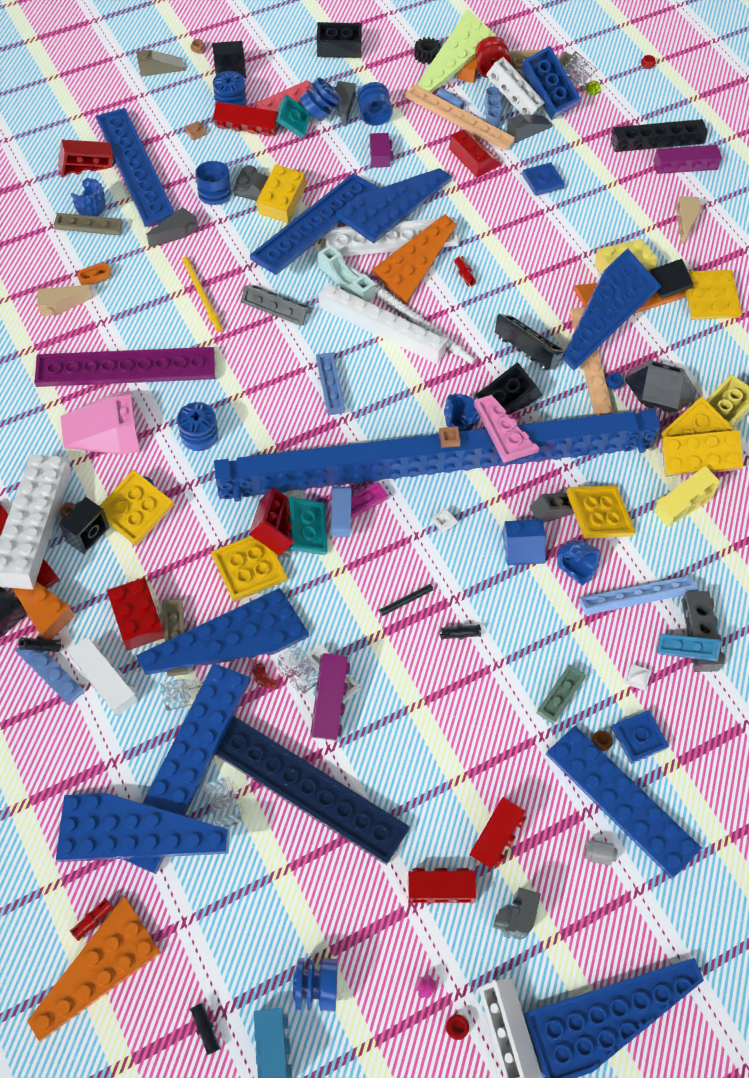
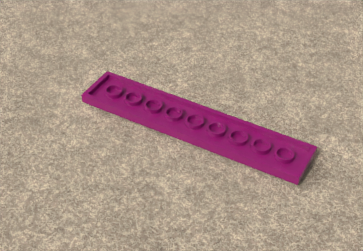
(125, 366)

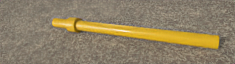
(212, 315)

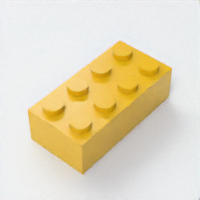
(692, 452)

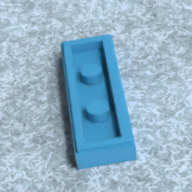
(689, 647)

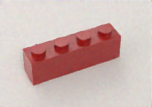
(245, 118)

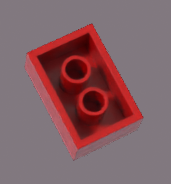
(135, 614)

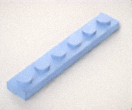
(637, 595)

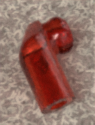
(261, 677)

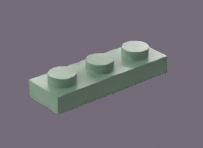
(561, 694)

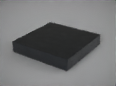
(672, 278)

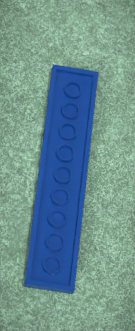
(135, 167)
(309, 226)
(194, 747)

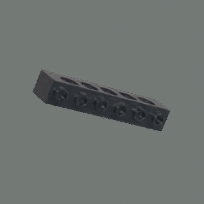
(658, 135)

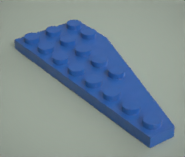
(384, 208)
(617, 296)
(247, 631)
(117, 828)
(592, 1027)

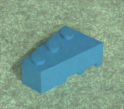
(271, 1043)

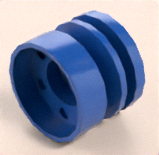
(229, 88)
(320, 98)
(374, 103)
(213, 182)
(197, 426)
(316, 984)

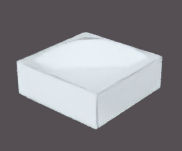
(444, 520)
(638, 677)

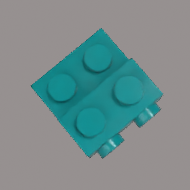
(293, 116)

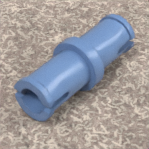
(451, 98)

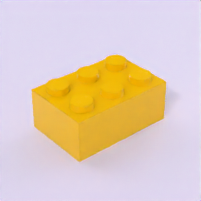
(281, 193)

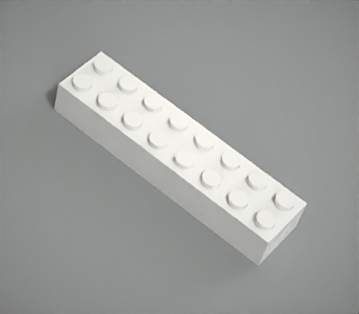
(32, 520)

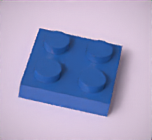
(543, 179)
(640, 736)

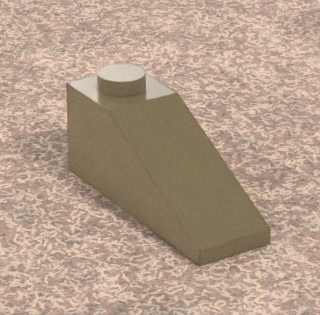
(156, 63)

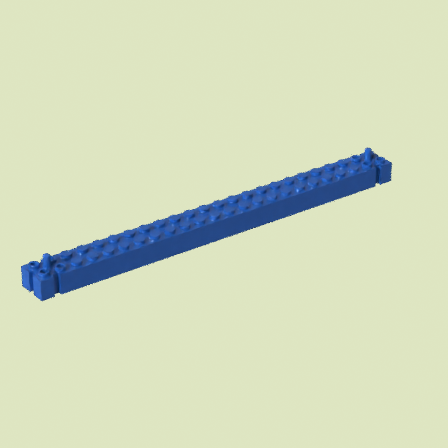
(425, 456)

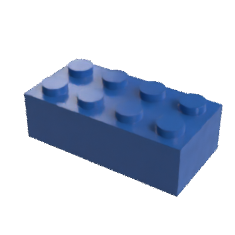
(550, 82)

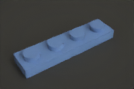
(330, 384)
(52, 674)

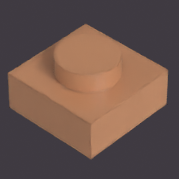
(195, 130)
(449, 437)

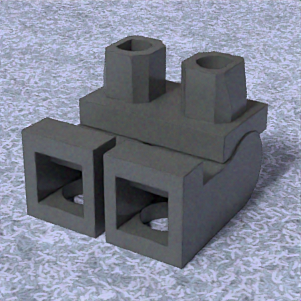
(521, 919)

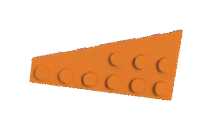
(412, 261)
(107, 960)

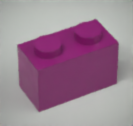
(380, 150)

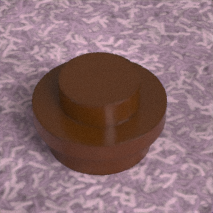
(602, 740)

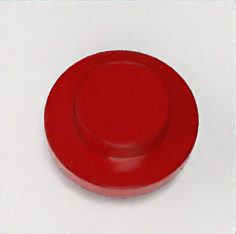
(648, 61)
(457, 1027)

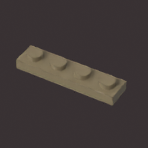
(88, 224)
(173, 626)

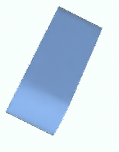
(493, 106)
(341, 511)

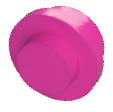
(425, 986)

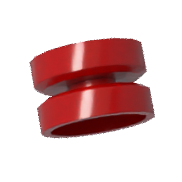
(489, 51)

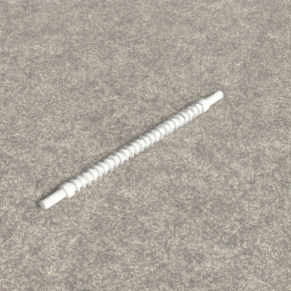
(387, 297)

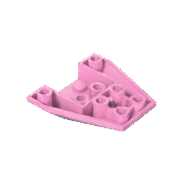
(102, 426)

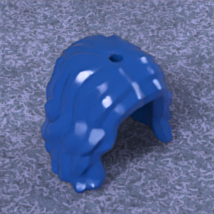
(92, 199)
(461, 412)
(578, 560)

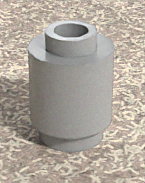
(600, 852)

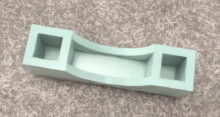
(334, 266)

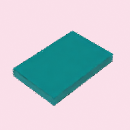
(308, 526)

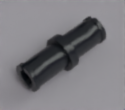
(460, 632)
(39, 644)
(205, 1028)

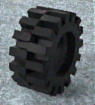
(426, 50)

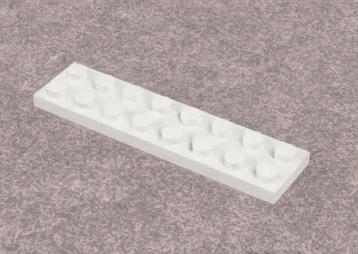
(351, 243)

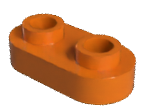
(94, 274)

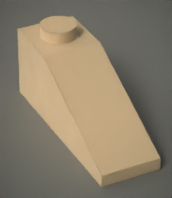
(687, 213)
(60, 299)

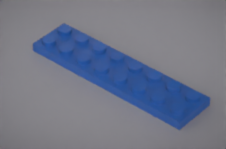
(623, 802)

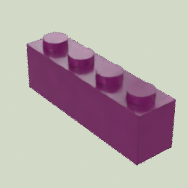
(687, 159)
(329, 696)

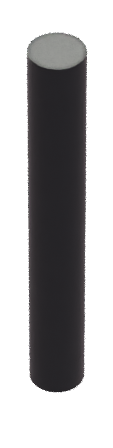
(405, 600)

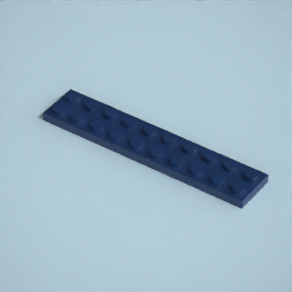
(312, 791)

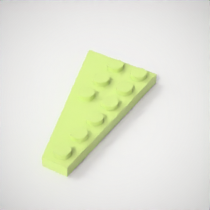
(455, 52)

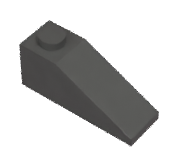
(347, 94)
(527, 125)
(173, 228)
(551, 507)

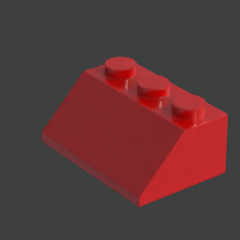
(473, 153)

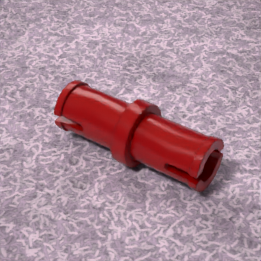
(465, 271)
(91, 919)

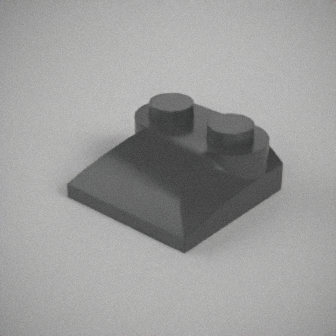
(249, 183)

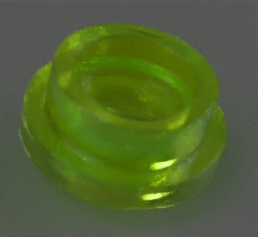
(593, 87)

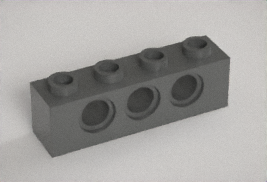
(702, 602)

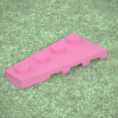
(504, 432)

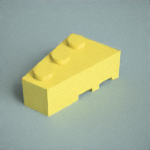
(687, 497)

